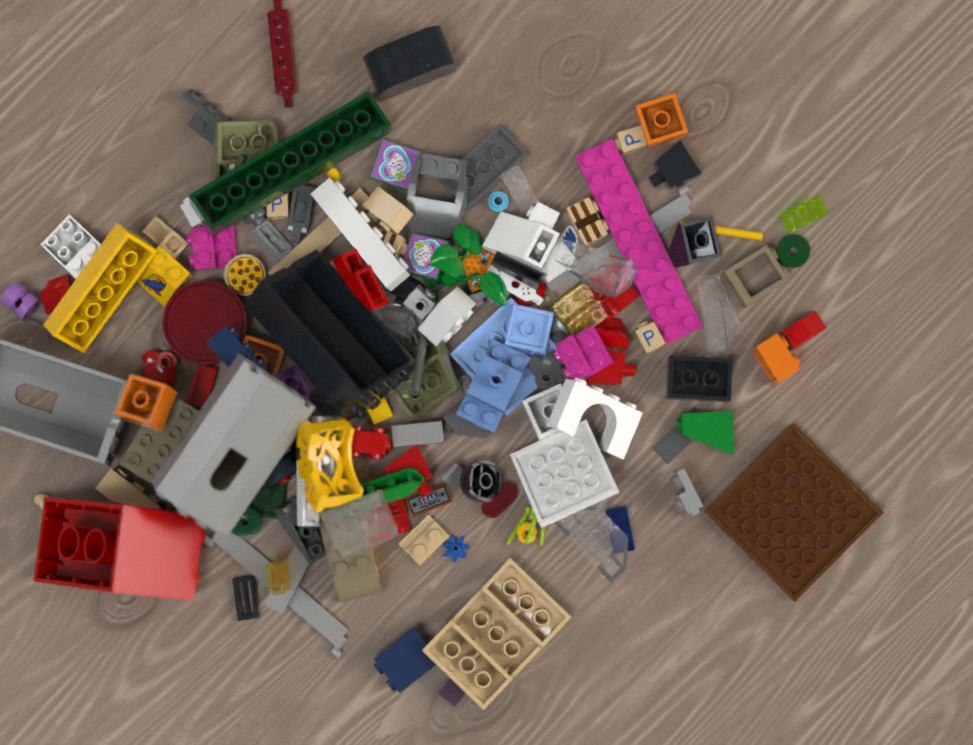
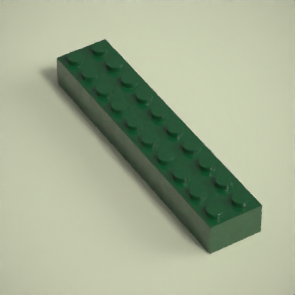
(289, 164)

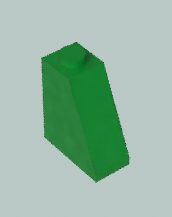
(708, 429)

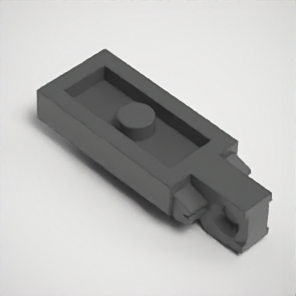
(300, 212)

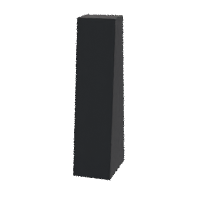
(518, 270)

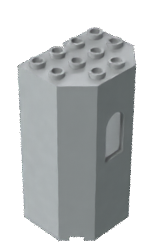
(83, 412)
(243, 412)

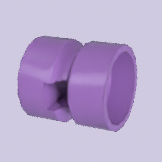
(15, 295)

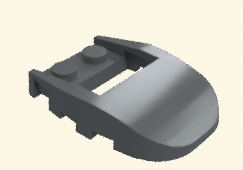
(433, 216)

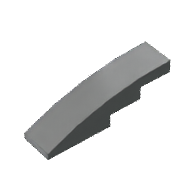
(296, 568)

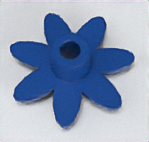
(455, 553)

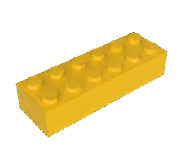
(100, 288)

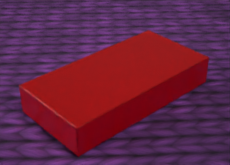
(201, 385)

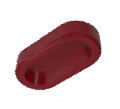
(499, 503)

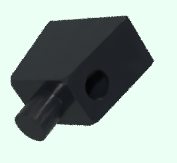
(674, 168)

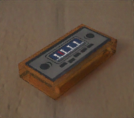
(437, 499)

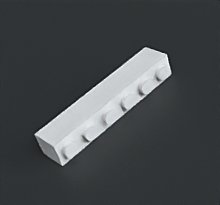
(360, 233)

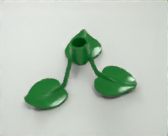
(447, 260)

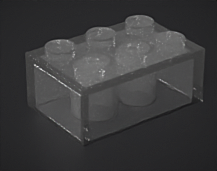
(359, 524)

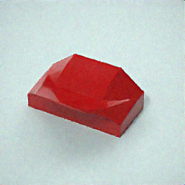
(54, 292)
(613, 333)

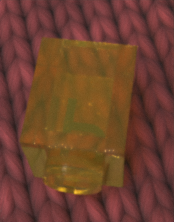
(277, 577)

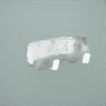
(518, 188)

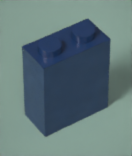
(404, 661)

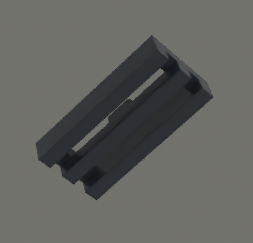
(246, 600)

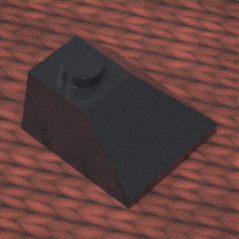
(694, 242)

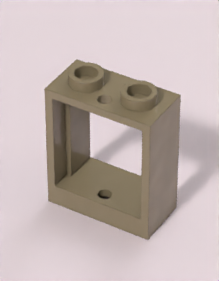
(737, 286)

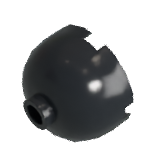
(481, 481)

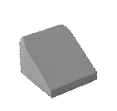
(452, 476)

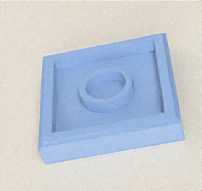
(529, 329)

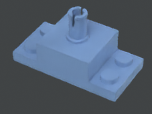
(493, 386)

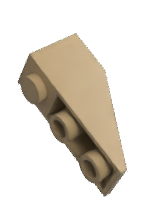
(120, 490)

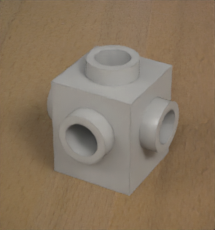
(419, 295)

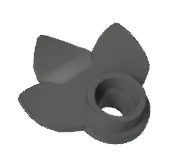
(549, 367)

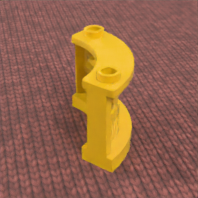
(339, 448)

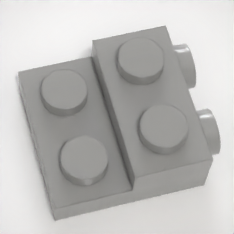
(688, 500)

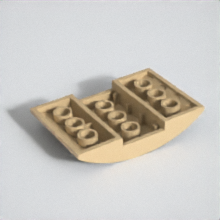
(496, 634)

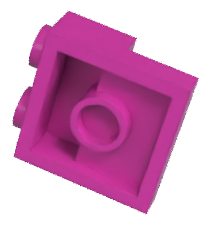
(209, 251)
(583, 354)

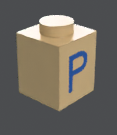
(630, 140)
(279, 209)
(649, 337)

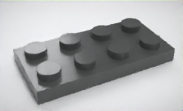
(486, 162)

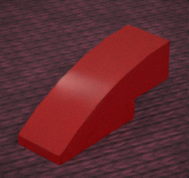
(360, 280)

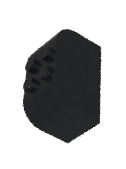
(409, 62)

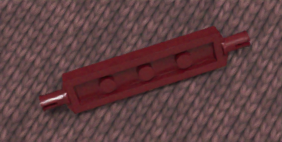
(282, 53)

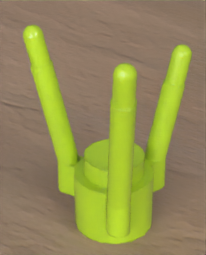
(532, 517)

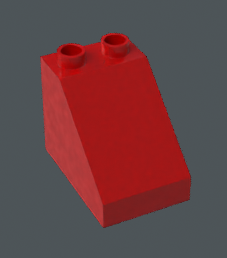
(118, 549)

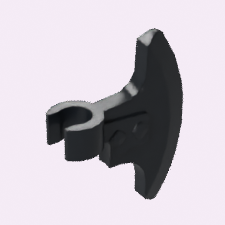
(403, 290)

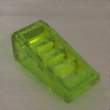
(819, 205)

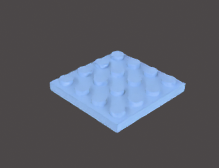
(473, 349)

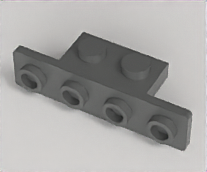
(205, 116)

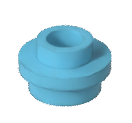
(498, 208)

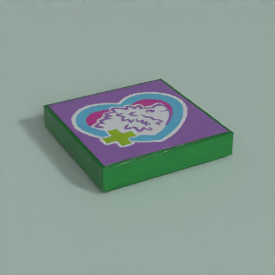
(394, 164)
(419, 254)

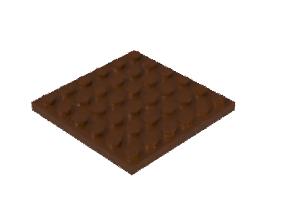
(794, 512)

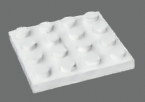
(564, 474)

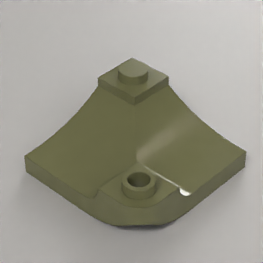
(240, 142)
(436, 383)

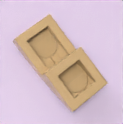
(165, 237)

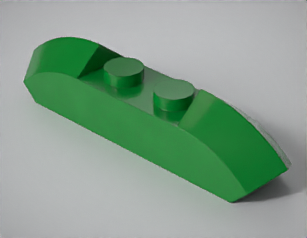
(393, 486)

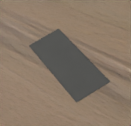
(672, 443)

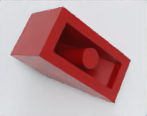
(803, 330)

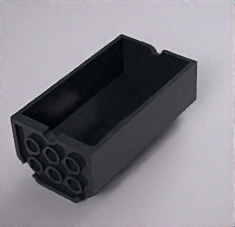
(330, 335)

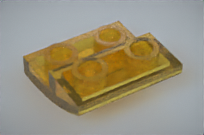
(578, 309)

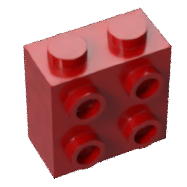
(372, 443)

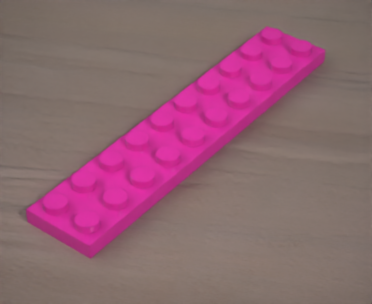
(638, 241)

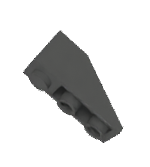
(304, 538)

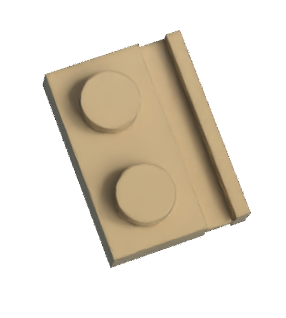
(424, 539)

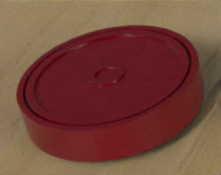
(197, 315)

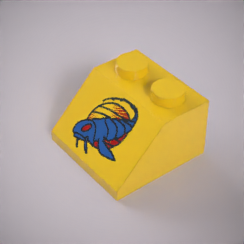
(163, 276)

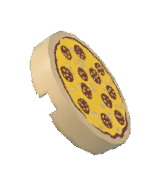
(243, 273)

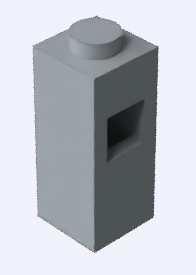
(416, 434)

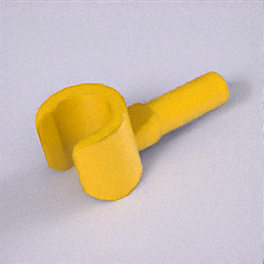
(334, 174)

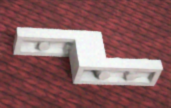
(305, 514)

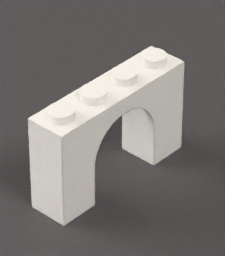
(620, 417)

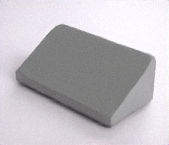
(270, 241)

